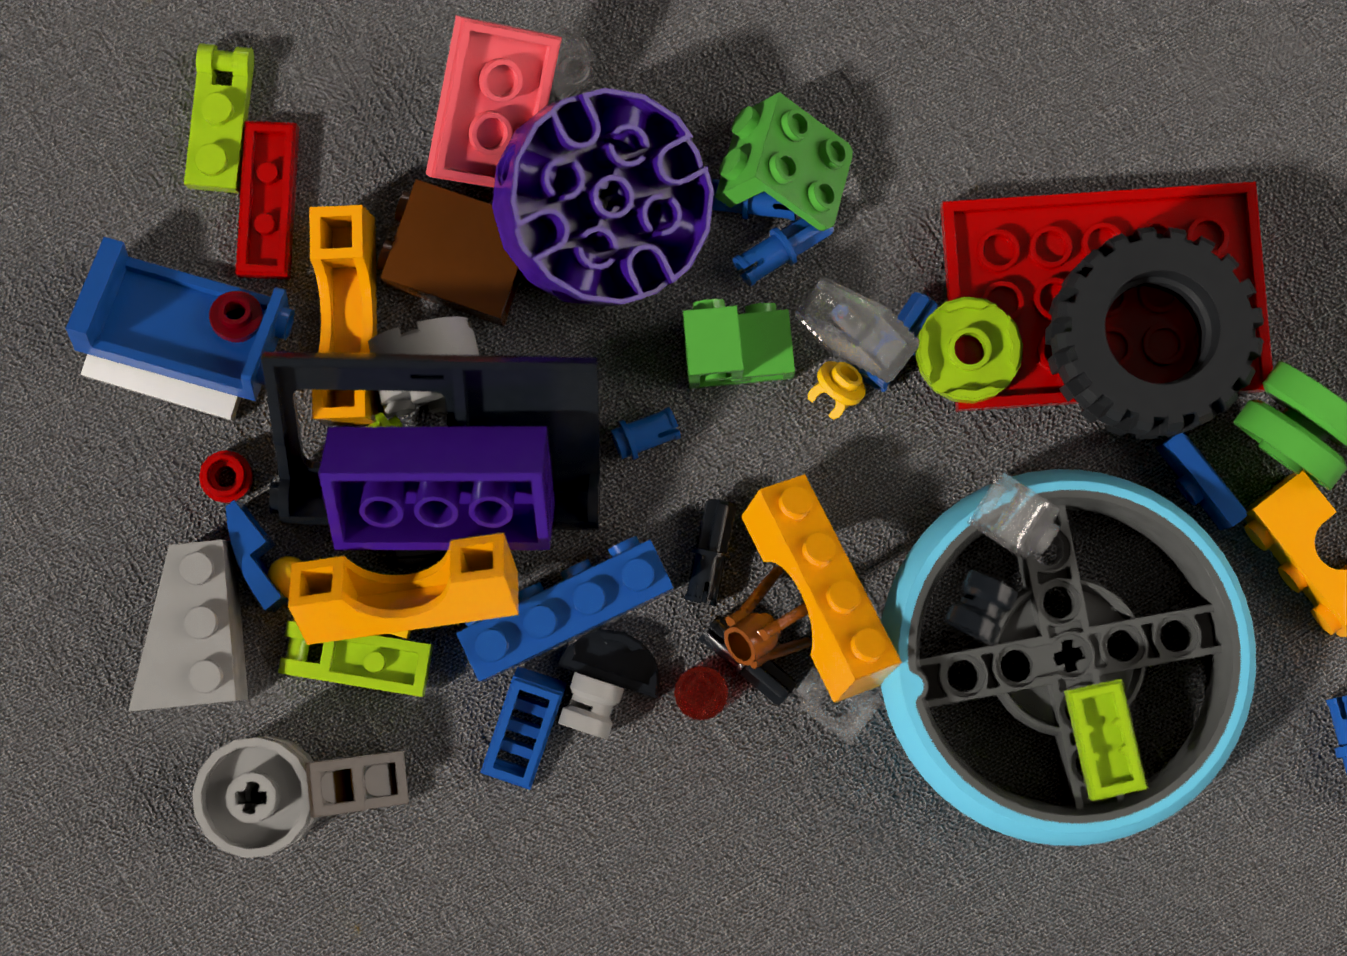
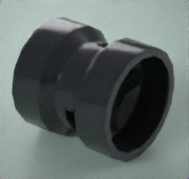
(981, 607)

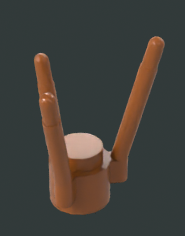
(754, 636)

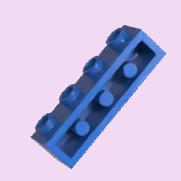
(567, 610)

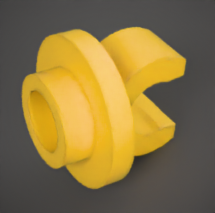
(841, 383)

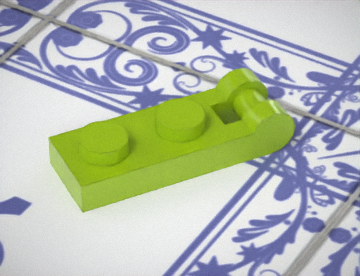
(219, 119)
(362, 662)

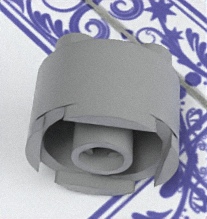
(433, 336)

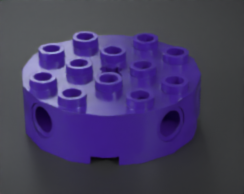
(646, 172)

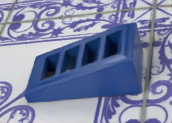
(538, 685)

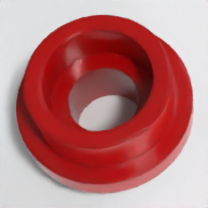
(212, 468)

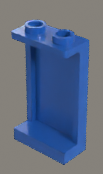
(162, 323)

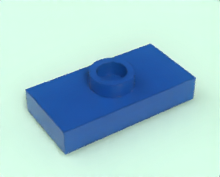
(1200, 482)

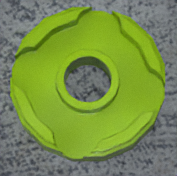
(993, 330)

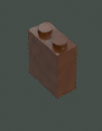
(450, 254)

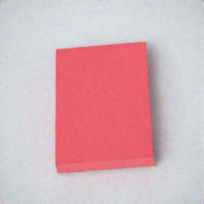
(489, 89)

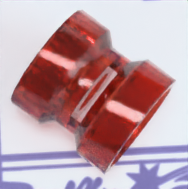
(701, 686)

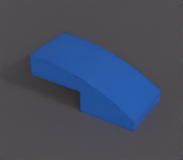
(249, 544)

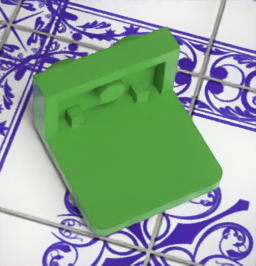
(787, 156)

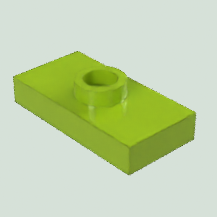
(1105, 739)

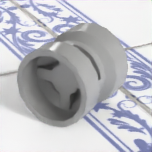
(594, 693)

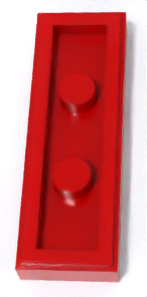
(267, 200)

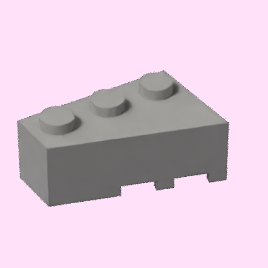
(194, 632)

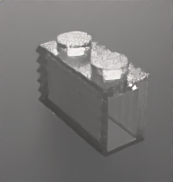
(857, 329)

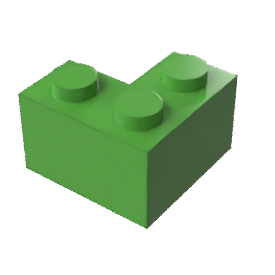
(736, 347)

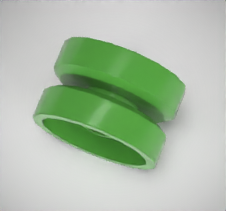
(1300, 431)

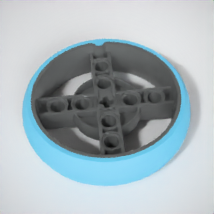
(1038, 700)

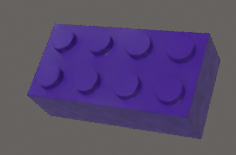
(437, 486)

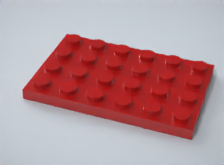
(1028, 245)

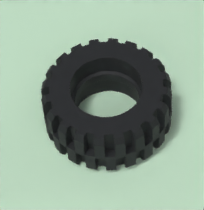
(1210, 294)

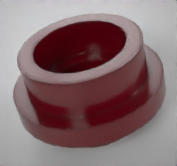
(239, 329)

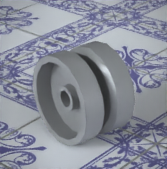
(226, 800)

